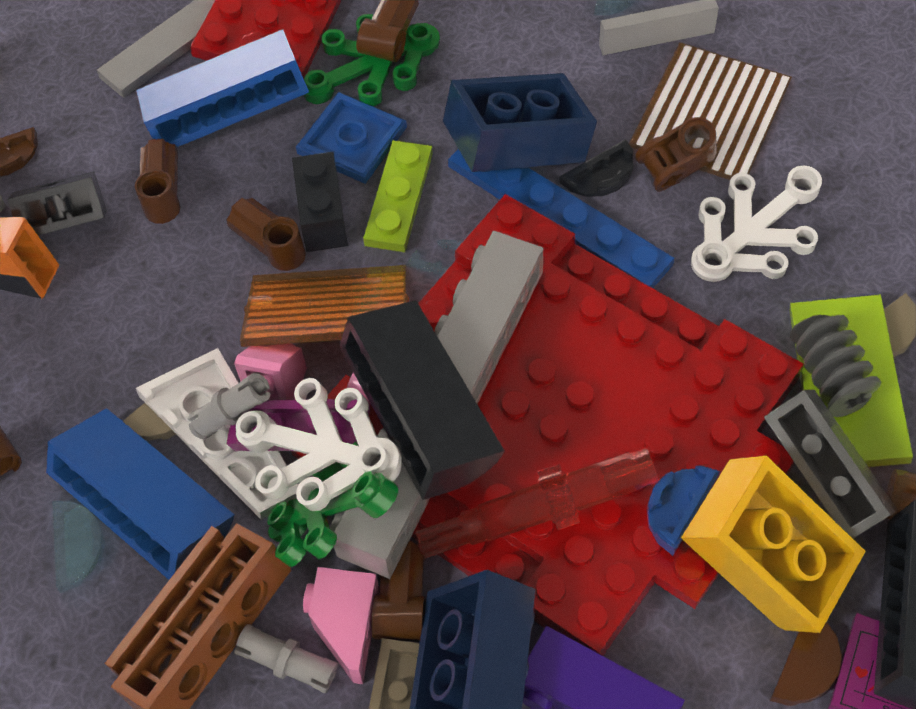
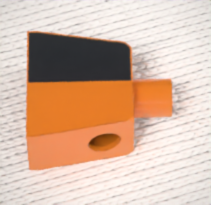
(24, 259)

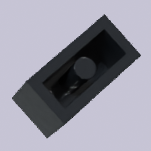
(319, 202)

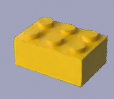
(774, 544)

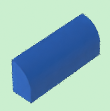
(222, 90)
(135, 490)

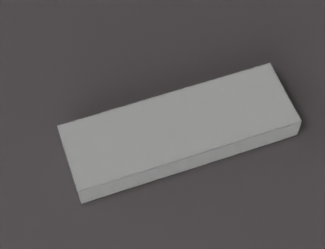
(658, 26)

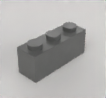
(830, 463)

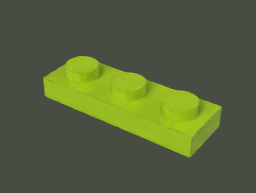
(398, 196)

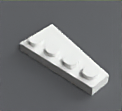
(192, 387)

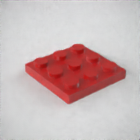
(244, 21)

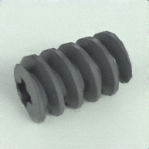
(834, 363)

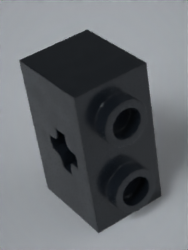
(59, 203)

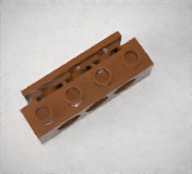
(188, 593)

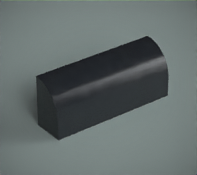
(420, 398)
(897, 626)

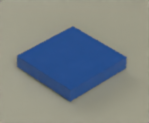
(355, 134)

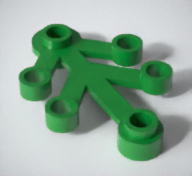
(414, 49)
(291, 519)

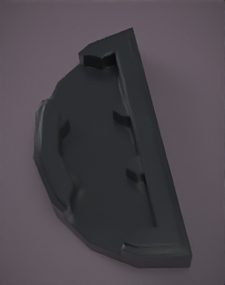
(602, 173)

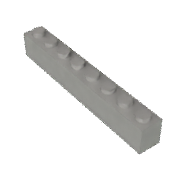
(474, 337)

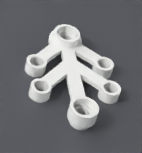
(754, 229)
(321, 448)

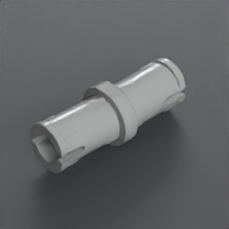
(229, 405)
(286, 658)

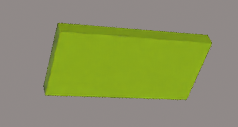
(880, 426)

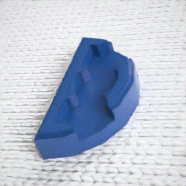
(676, 502)

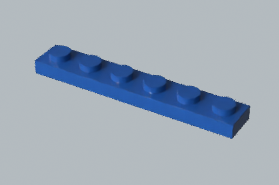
(591, 228)

